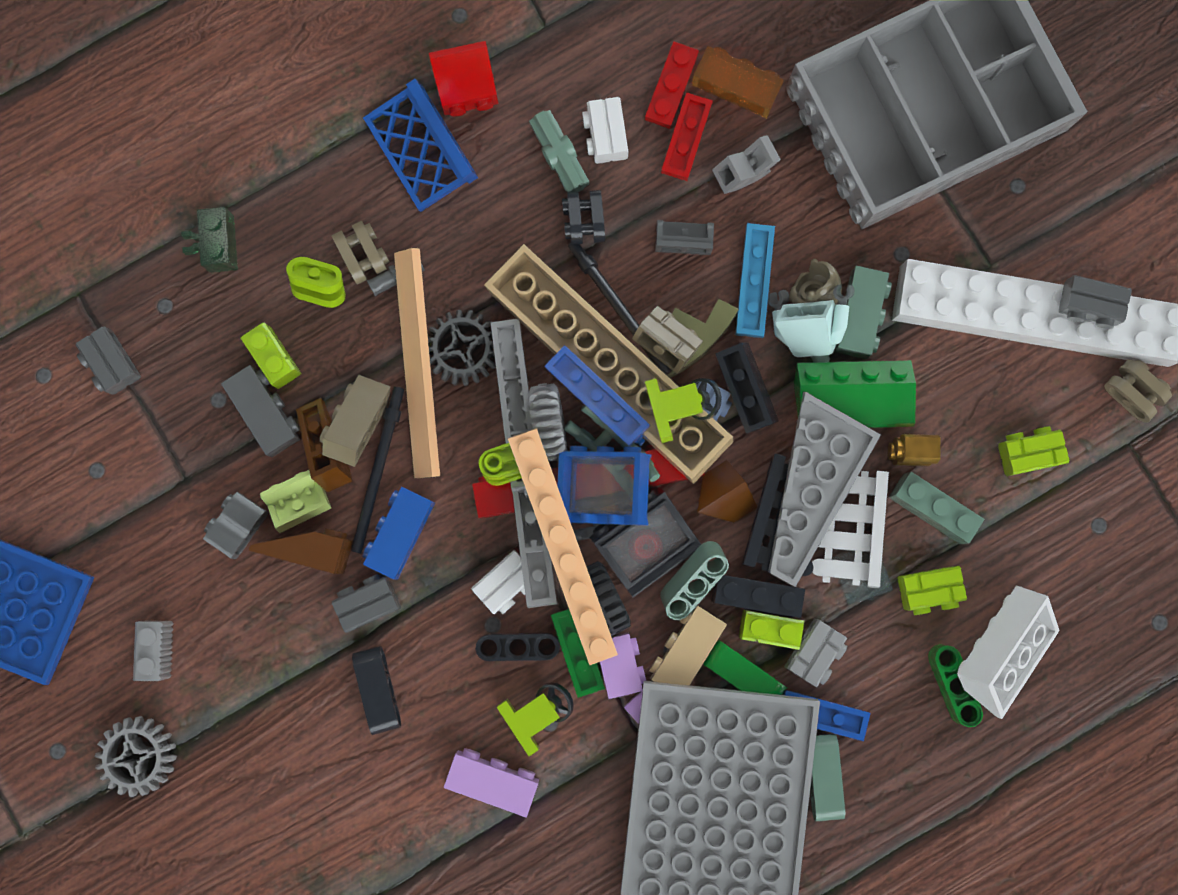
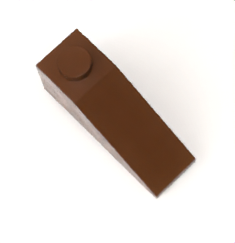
(323, 470)

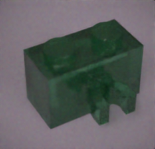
(215, 240)

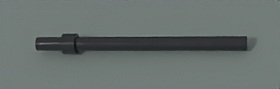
(589, 266)
(391, 416)

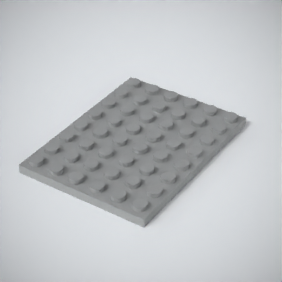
(719, 792)

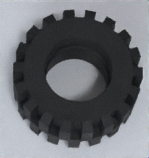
(609, 599)

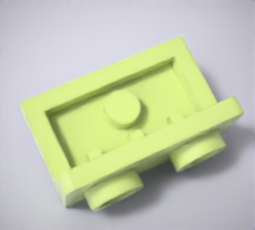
(295, 501)

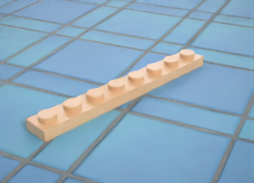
(562, 546)

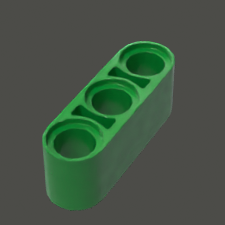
(741, 671)
(944, 675)

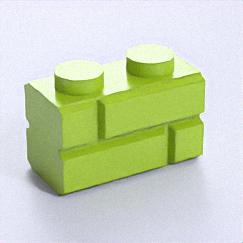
(271, 355)
(1033, 452)
(931, 589)
(771, 629)

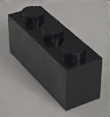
(747, 387)
(759, 596)

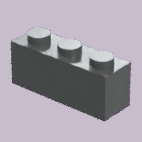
(262, 410)

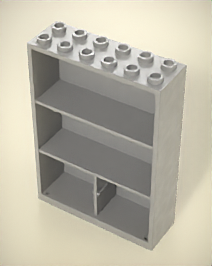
(932, 100)

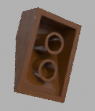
(316, 550)

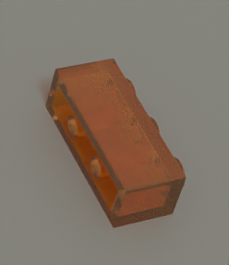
(737, 81)

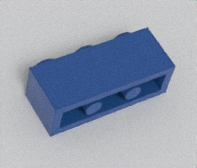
(397, 533)

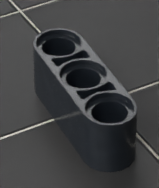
(504, 650)
(376, 690)

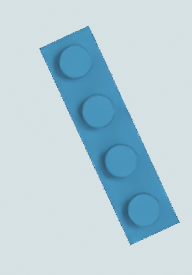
(755, 280)

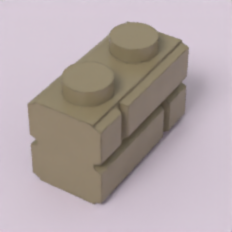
(667, 339)

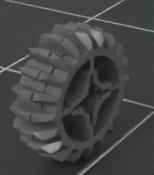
(451, 353)

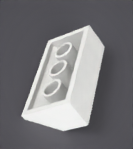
(1009, 650)

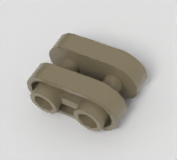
(375, 258)
(1151, 390)

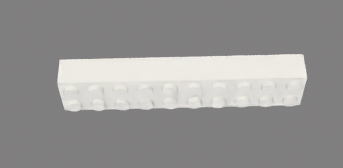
(1029, 313)

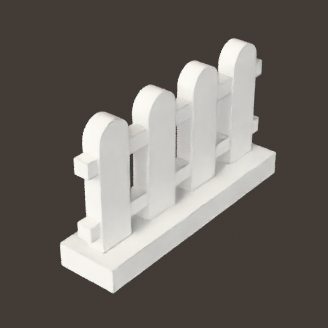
(857, 541)

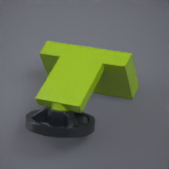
(681, 403)
(536, 715)

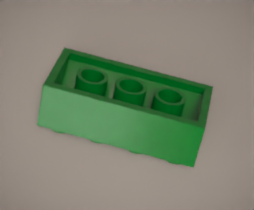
(865, 390)

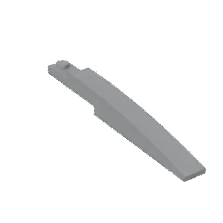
(516, 420)

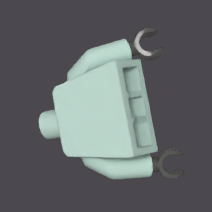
(811, 326)

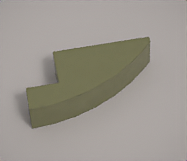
(709, 332)

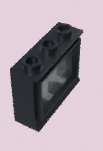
(648, 552)

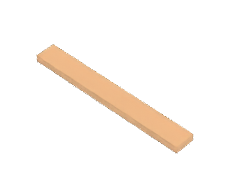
(417, 363)

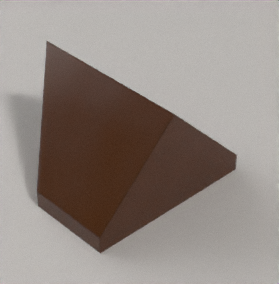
(725, 494)

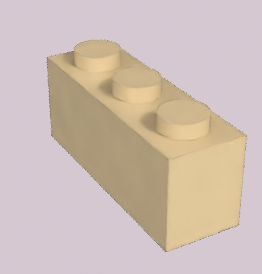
(687, 648)

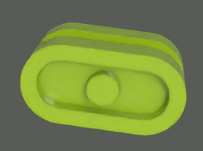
(316, 282)
(499, 465)

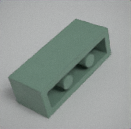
(864, 312)
(936, 508)

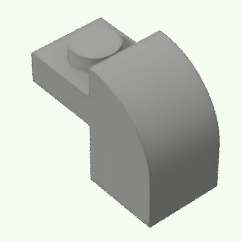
(747, 166)

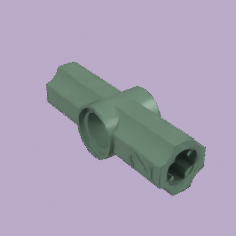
(559, 152)

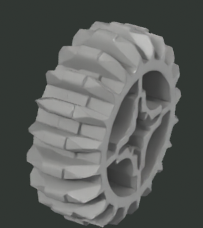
(548, 418)
(136, 767)

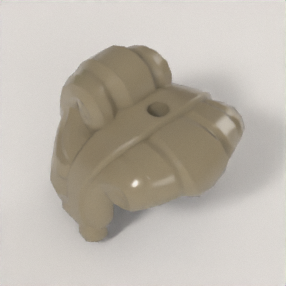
(816, 284)

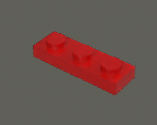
(671, 85)
(686, 136)

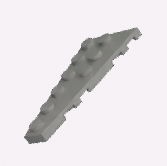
(821, 470)

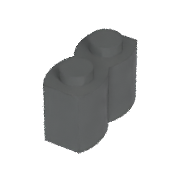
(235, 525)

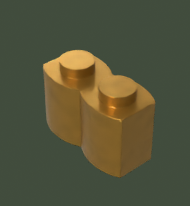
(914, 450)

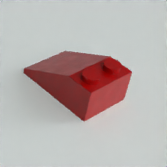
(464, 78)

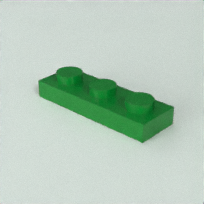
(585, 677)

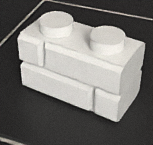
(606, 129)
(501, 584)

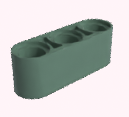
(698, 568)
(826, 780)

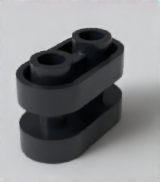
(574, 228)

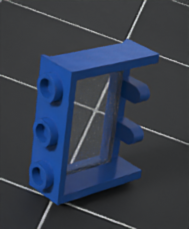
(604, 485)

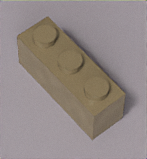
(355, 420)

